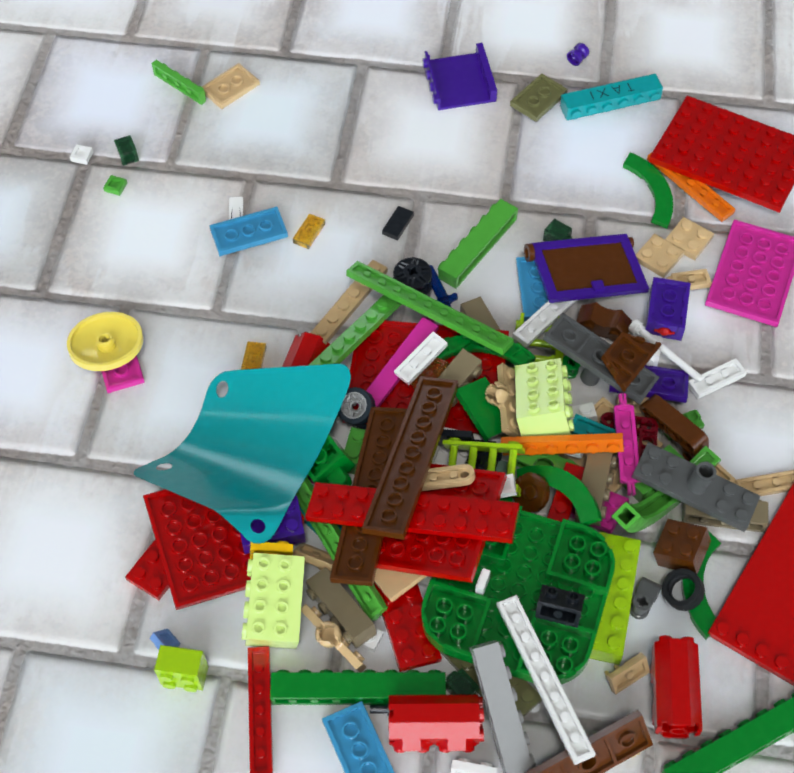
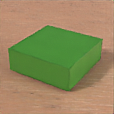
(115, 185)

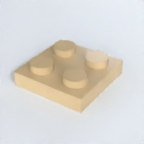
(690, 238)
(659, 255)

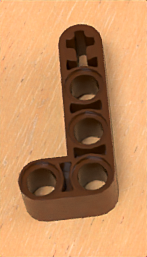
(675, 425)

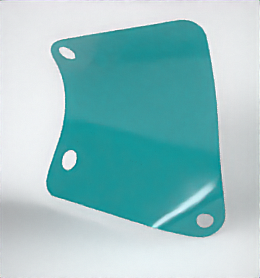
(255, 443)

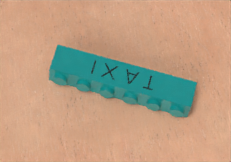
(611, 96)

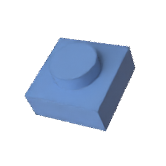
(165, 638)

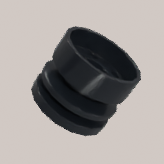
(415, 274)

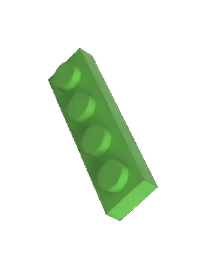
(179, 82)

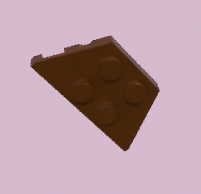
(628, 357)

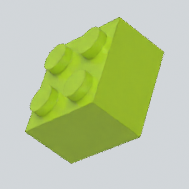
(181, 668)

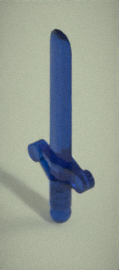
(439, 290)

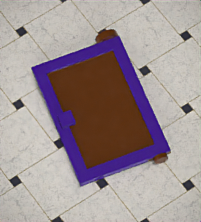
(587, 267)

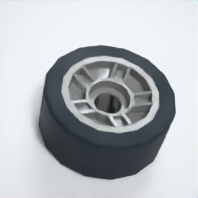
(352, 397)

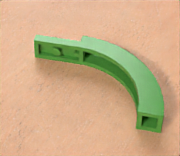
(647, 512)

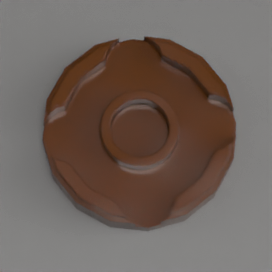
(534, 492)

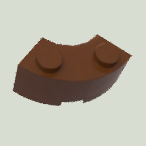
(603, 321)

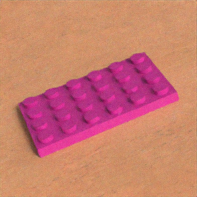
(753, 273)

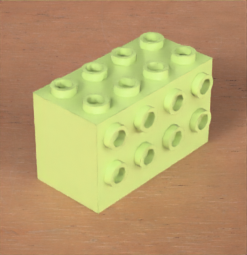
(543, 398)
(273, 601)

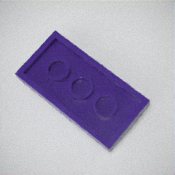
(670, 386)

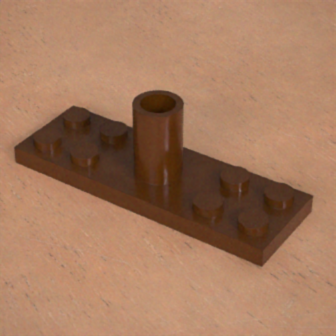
(611, 745)

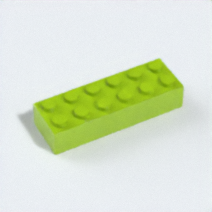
(614, 621)

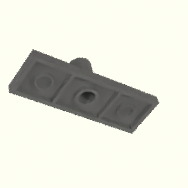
(587, 351)
(696, 486)

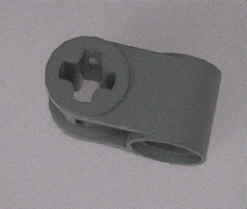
(644, 596)

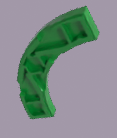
(657, 186)
(516, 353)
(570, 486)
(701, 615)

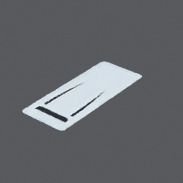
(235, 207)

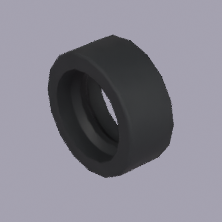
(670, 581)

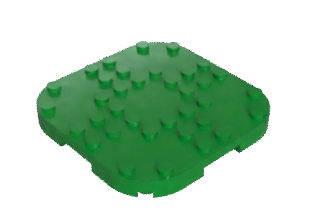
(541, 553)

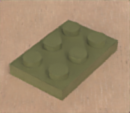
(538, 97)

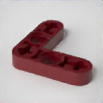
(642, 432)

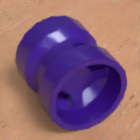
(577, 54)

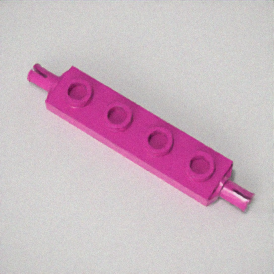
(627, 461)

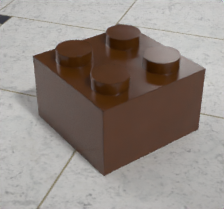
(682, 546)

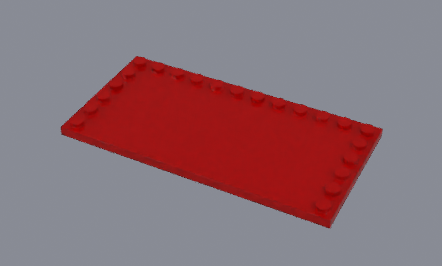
(760, 608)

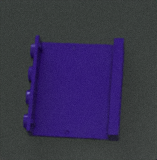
(460, 79)

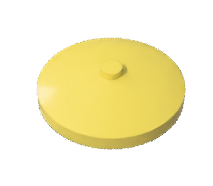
(105, 341)

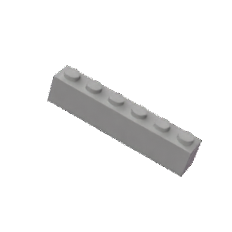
(501, 707)

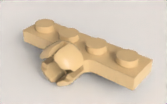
(504, 397)
(330, 636)

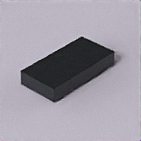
(398, 223)

